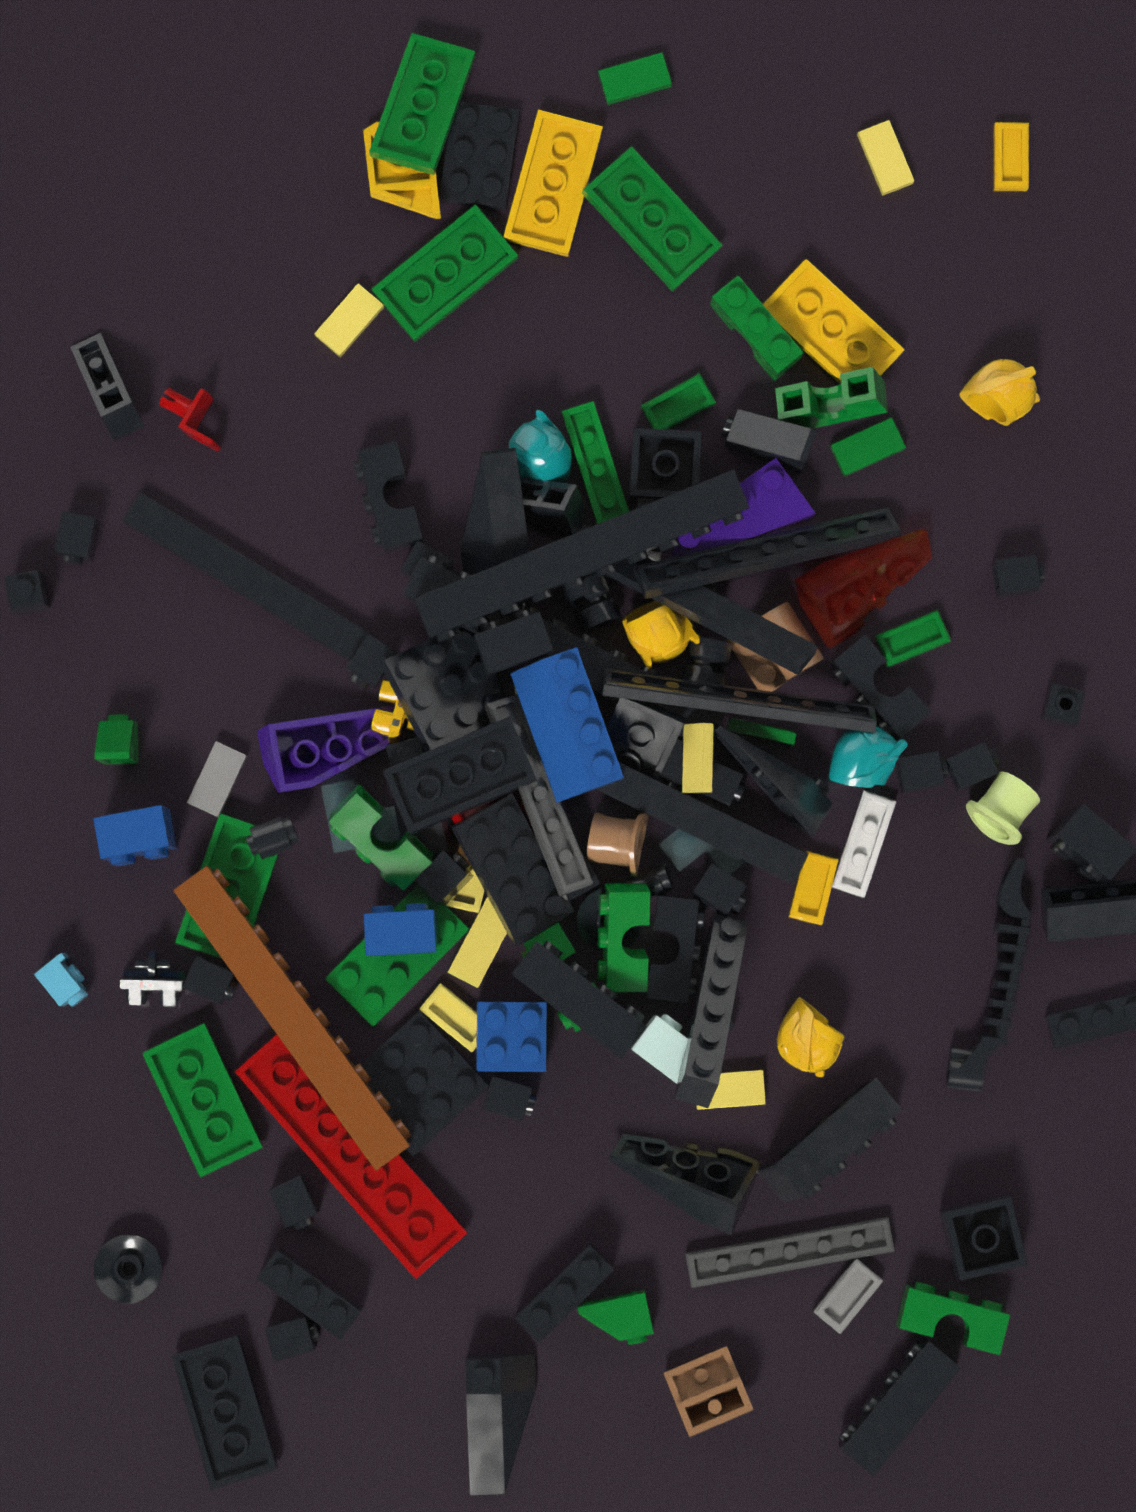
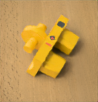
(387, 722)

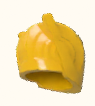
(1001, 391)
(658, 632)
(807, 1039)

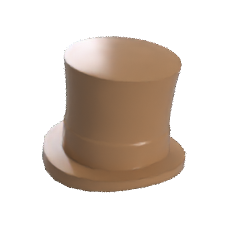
(617, 840)

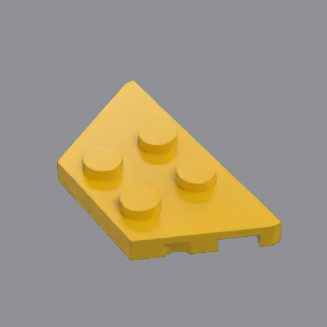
(401, 184)

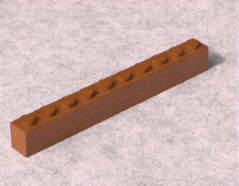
(292, 1017)

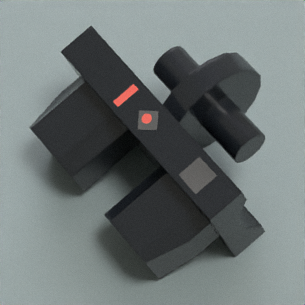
(152, 975)

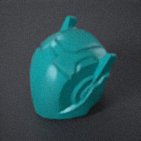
(542, 450)
(865, 758)

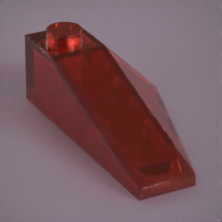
(851, 586)

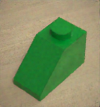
(117, 740)
(620, 1316)

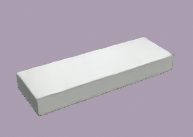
(863, 844)

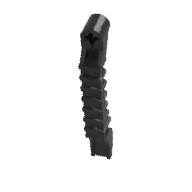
(967, 1066)

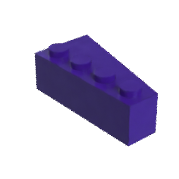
(773, 507)

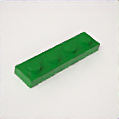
(595, 462)

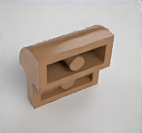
(763, 672)
(708, 1391)

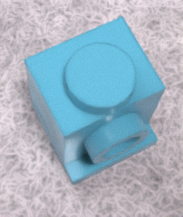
(62, 981)

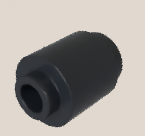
(272, 837)

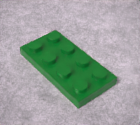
(422, 103)
(651, 219)
(445, 273)
(245, 873)
(380, 982)
(202, 1100)

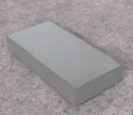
(217, 779)
(847, 1295)

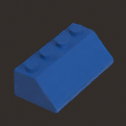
(567, 725)

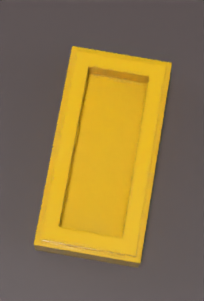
(1011, 156)
(813, 888)

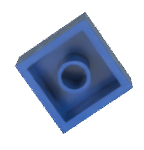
(135, 834)
(400, 932)
(511, 1036)

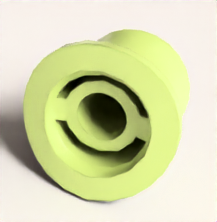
(1003, 808)

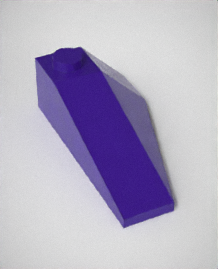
(317, 748)

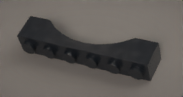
(713, 1011)

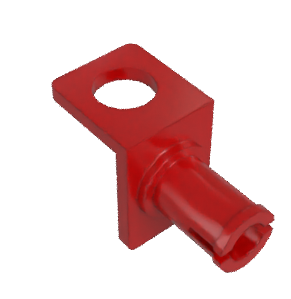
(192, 413)

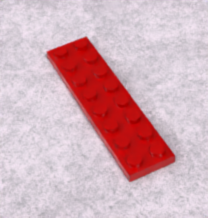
(389, 1199)

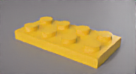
(552, 182)
(830, 324)

